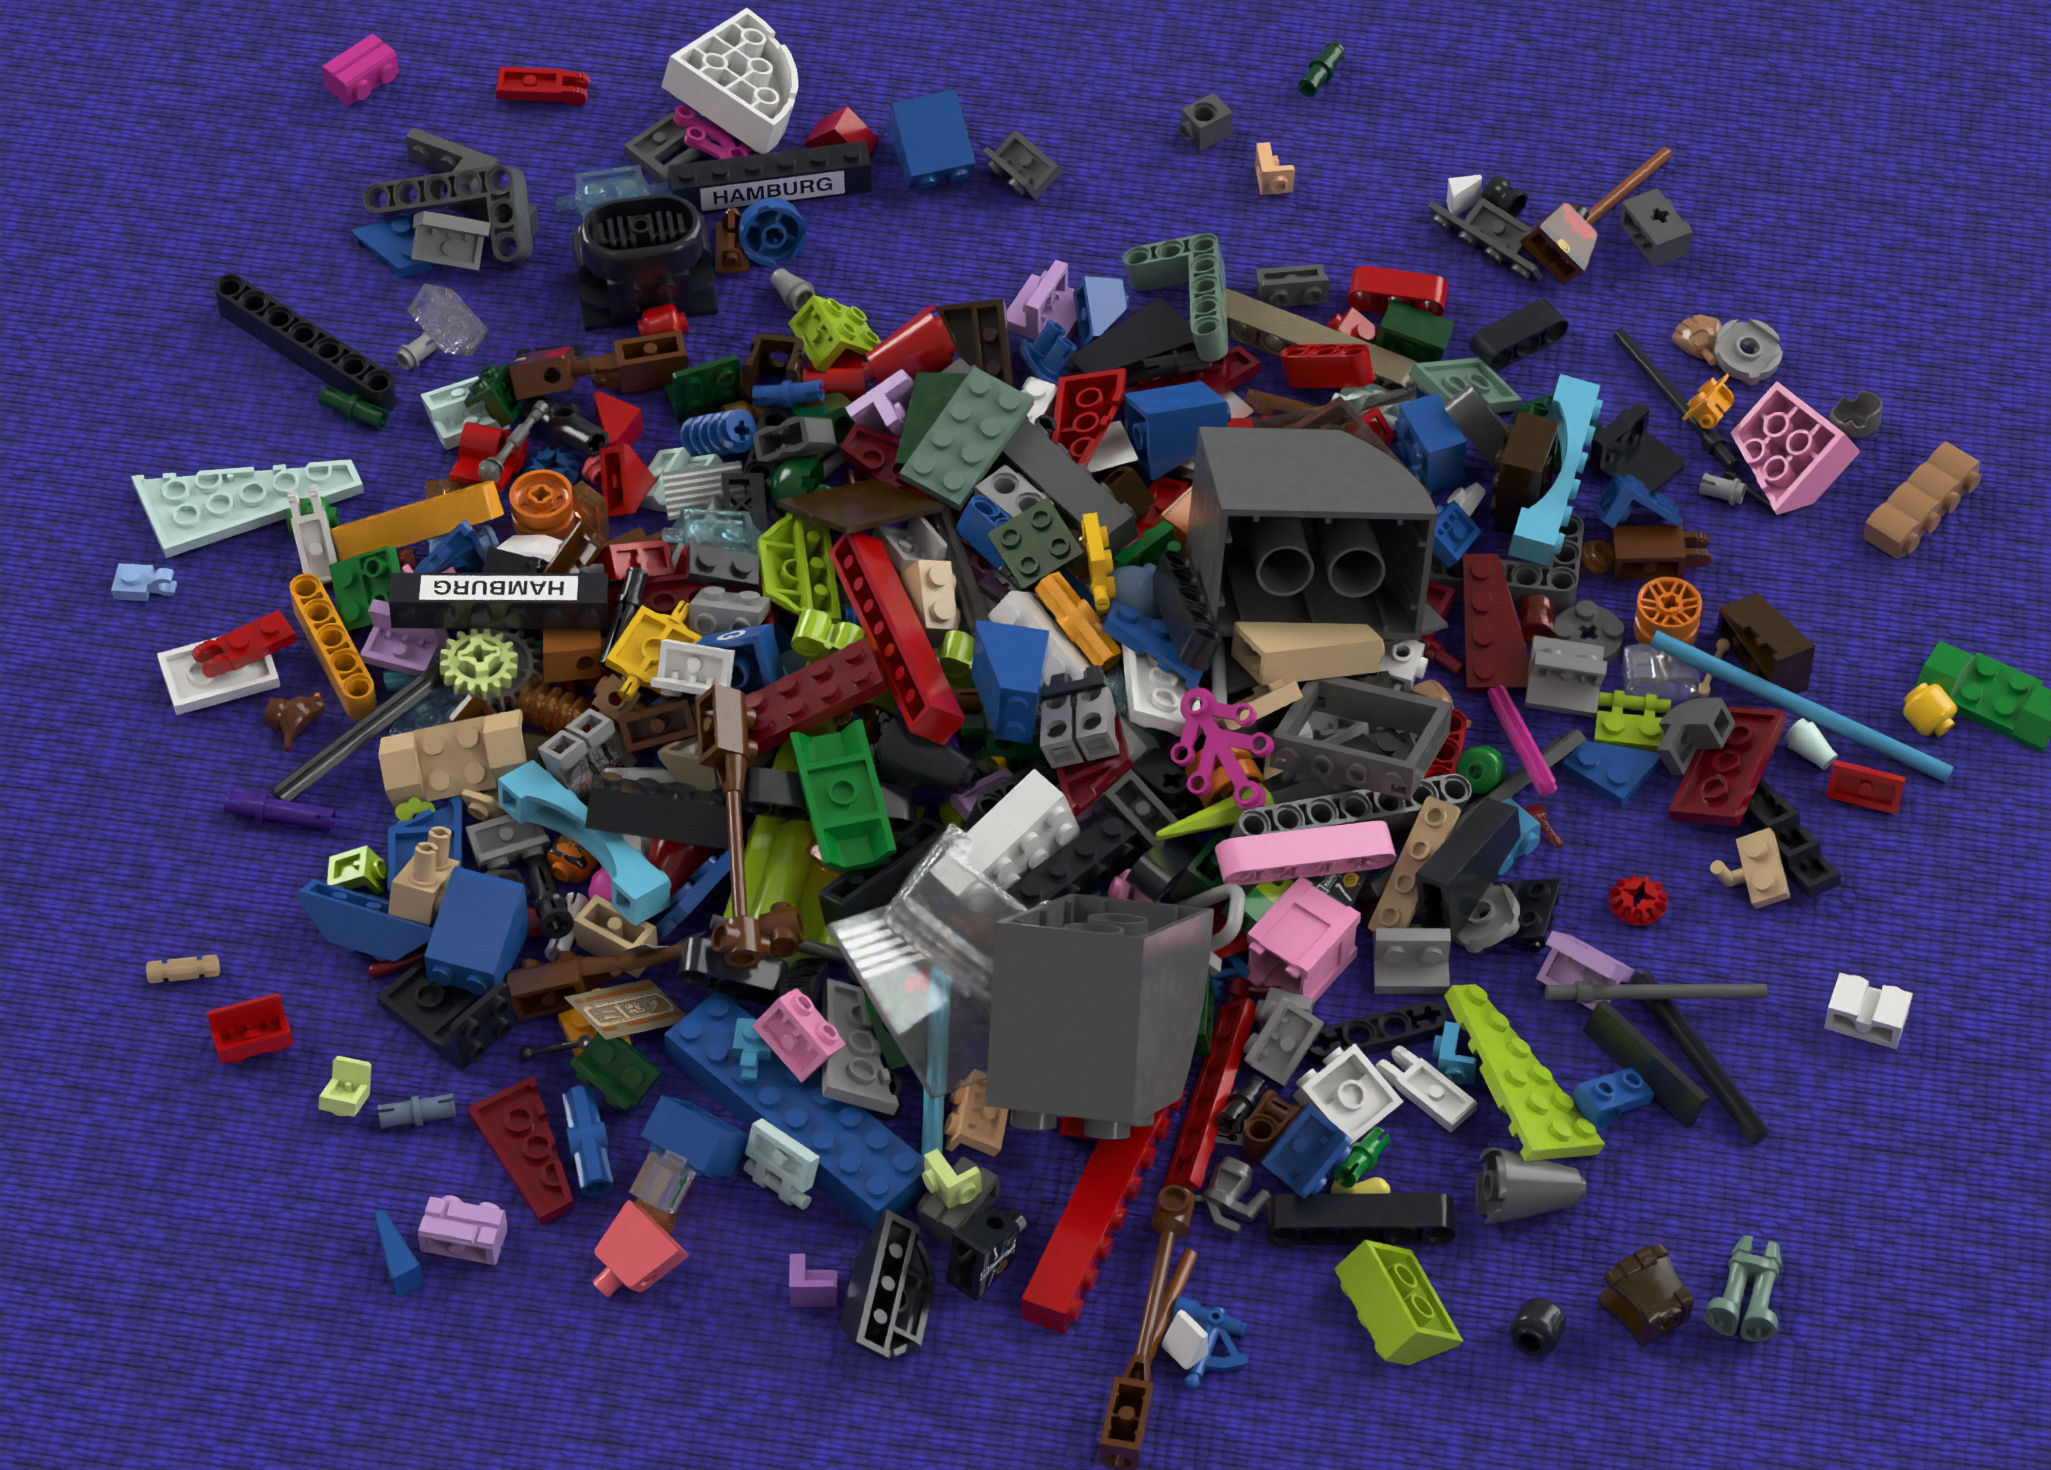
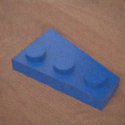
(1147, 635)

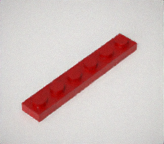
(1211, 1094)

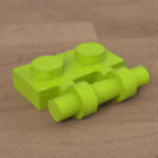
(1629, 729)

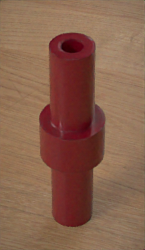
(1437, 653)

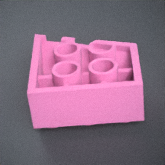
(1792, 449)

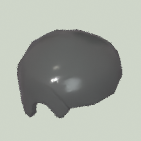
(1858, 417)

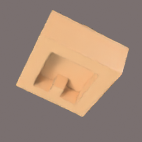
(1271, 176)

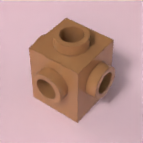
(606, 690)

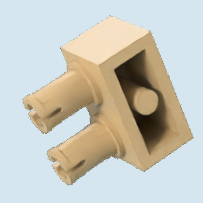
(424, 880)

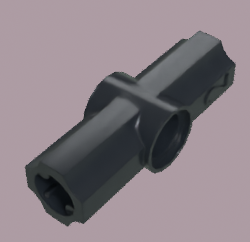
(568, 427)

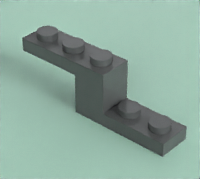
(449, 157)

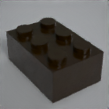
(1523, 468)

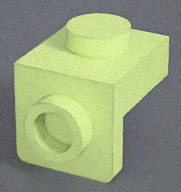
(347, 1088)
(951, 1188)

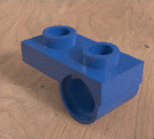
(1610, 1095)

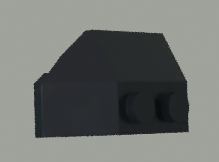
(889, 1290)

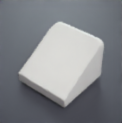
(1463, 193)
(1186, 1340)

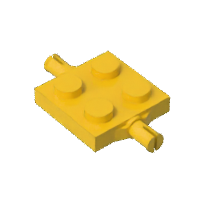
(1099, 562)
(639, 646)

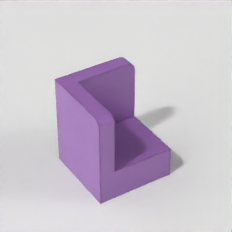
(811, 1287)

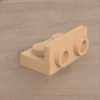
(974, 1122)

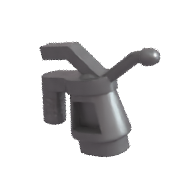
(1227, 1185)

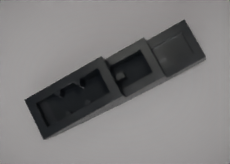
(1796, 846)

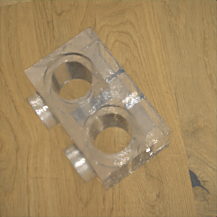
(447, 320)

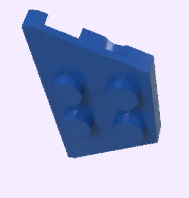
(458, 550)
(407, 834)
(690, 895)

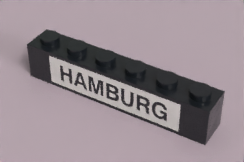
(782, 175)
(499, 600)

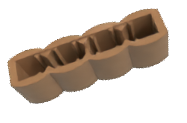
(1922, 500)

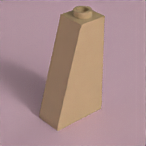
(1305, 650)

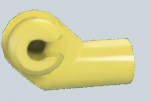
(1369, 1186)

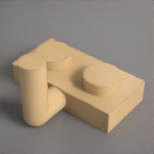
(1760, 869)

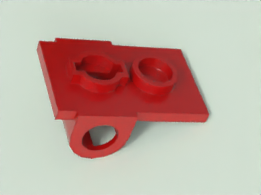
(843, 376)
(478, 444)

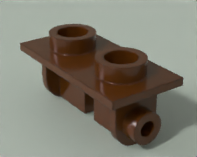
(729, 253)
(580, 547)

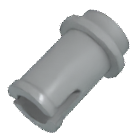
(411, 354)
(1723, 488)

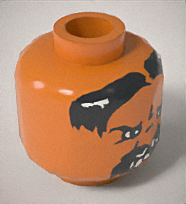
(570, 860)

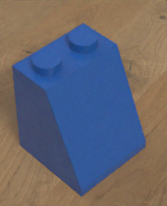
(931, 139)
(1166, 424)
(1009, 677)
(477, 931)

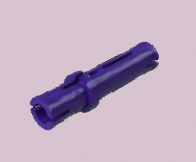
(264, 807)

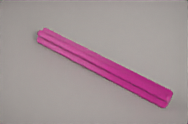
(1522, 740)

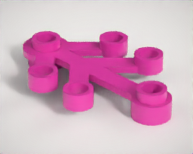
(699, 129)
(1218, 744)

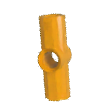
(1078, 621)

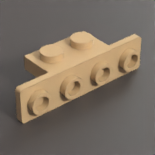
(1400, 895)

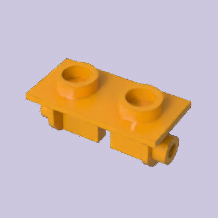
(1710, 403)

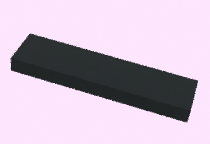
(1634, 1050)

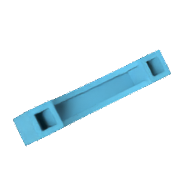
(1539, 526)
(538, 798)

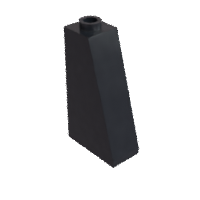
(1146, 334)
(1466, 865)

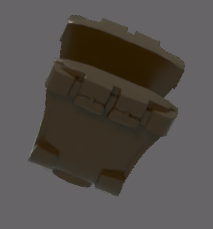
(763, 364)
(1646, 1294)

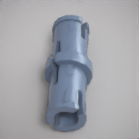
(416, 1110)

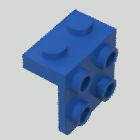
(1307, 1151)

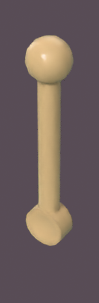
(1704, 689)

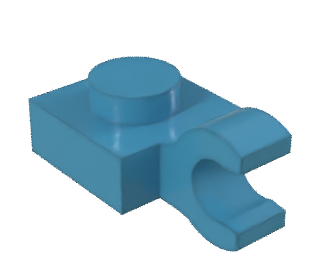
(750, 1048)

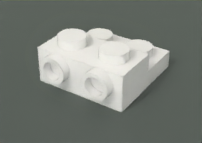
(1348, 1092)

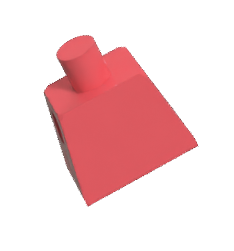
(635, 1251)

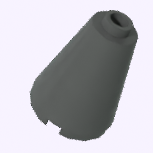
(1522, 1189)

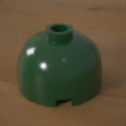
(794, 478)

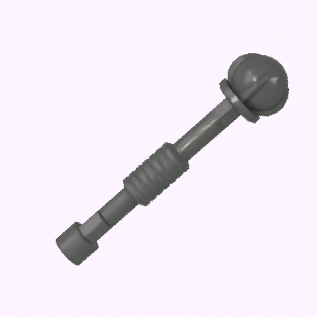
(493, 466)

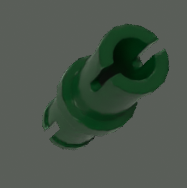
(1321, 69)
(353, 407)

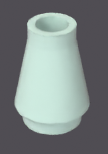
(1809, 742)

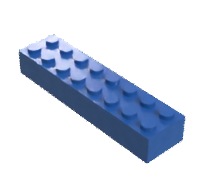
(859, 1156)

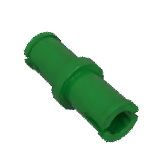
(1362, 1157)

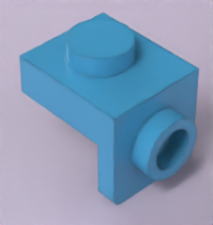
(1455, 1067)

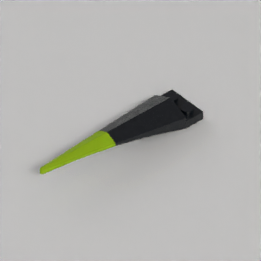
(1287, 787)

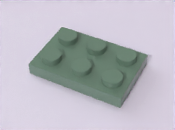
(1453, 376)

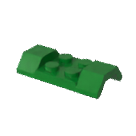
(1992, 694)
(844, 798)

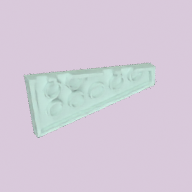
(230, 501)

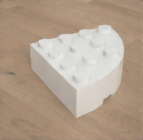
(738, 80)
(1022, 831)

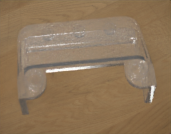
(952, 913)

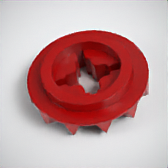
(1648, 910)

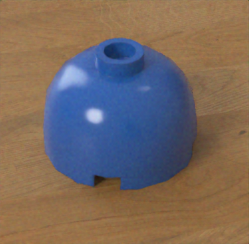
(771, 231)

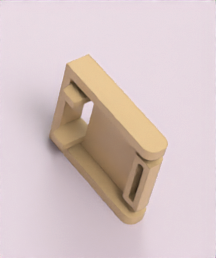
(1264, 701)

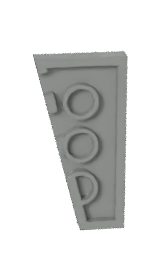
(856, 1070)

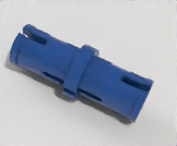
(788, 393)

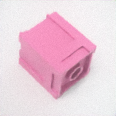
(1302, 941)

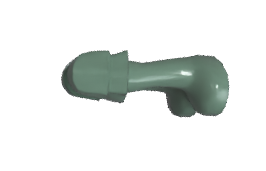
(1724, 1312)

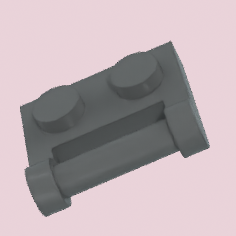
(657, 144)

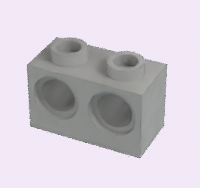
(1010, 491)

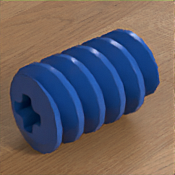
(718, 433)

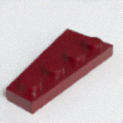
(1221, 377)
(1491, 628)
(524, 1146)

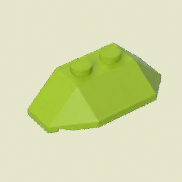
(798, 567)

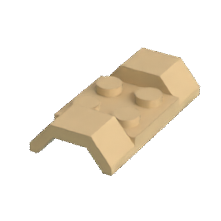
(451, 757)

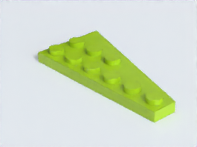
(1520, 1084)

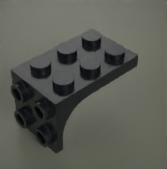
(449, 1017)

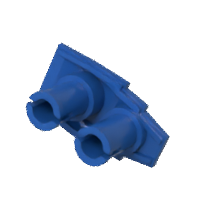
(1047, 354)

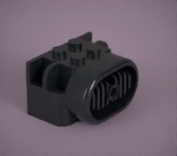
(642, 257)

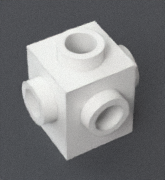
(1404, 663)

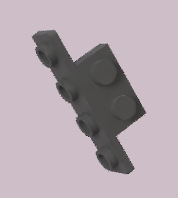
(1493, 231)

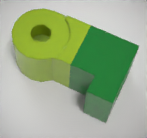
(1259, 902)

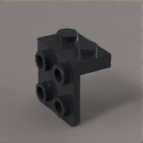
(1629, 449)

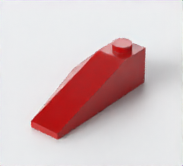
(1086, 409)

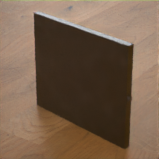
(860, 506)

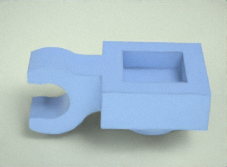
(138, 581)

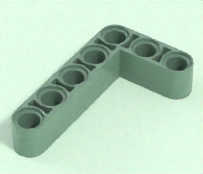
(1181, 261)

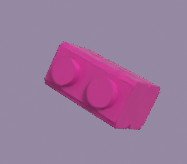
(360, 70)

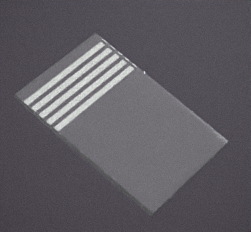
(926, 1011)

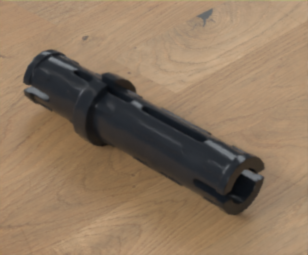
(627, 605)

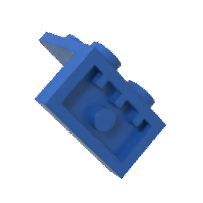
(1615, 501)
(1453, 533)

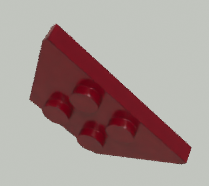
(1090, 779)

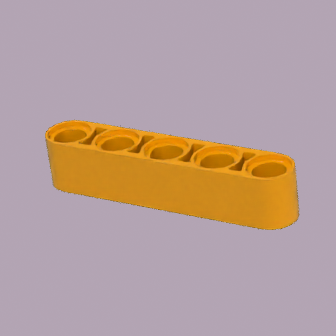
(418, 520)
(333, 646)

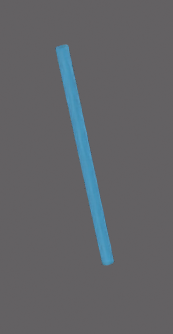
(1801, 706)

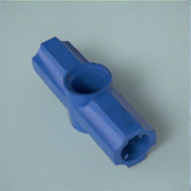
(587, 1142)

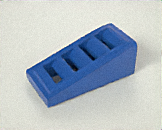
(401, 1263)

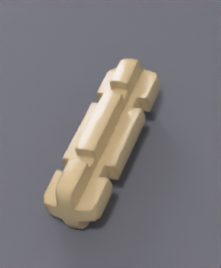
(182, 968)

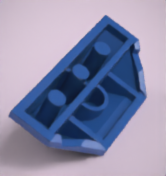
(361, 921)

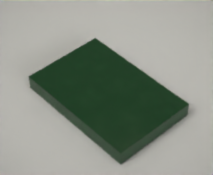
(927, 402)

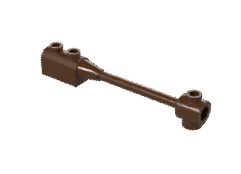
(725, 745)
(541, 988)
(1133, 1393)

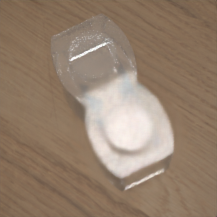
(1657, 673)

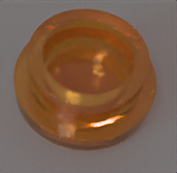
(1597, 556)

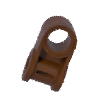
(1266, 1125)

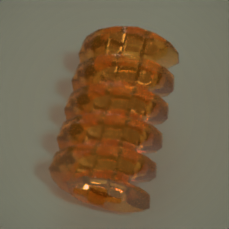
(550, 707)

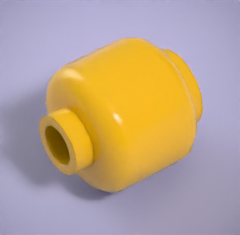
(1929, 710)

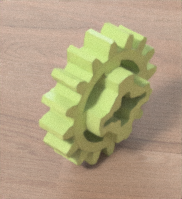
(478, 663)

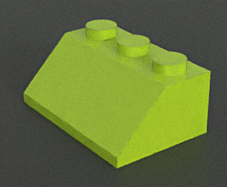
(1396, 1303)

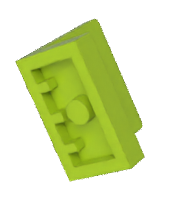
(831, 329)

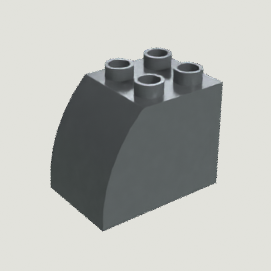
(1309, 531)
(1095, 1011)

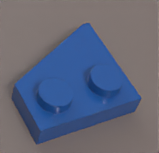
(392, 244)
(1611, 769)

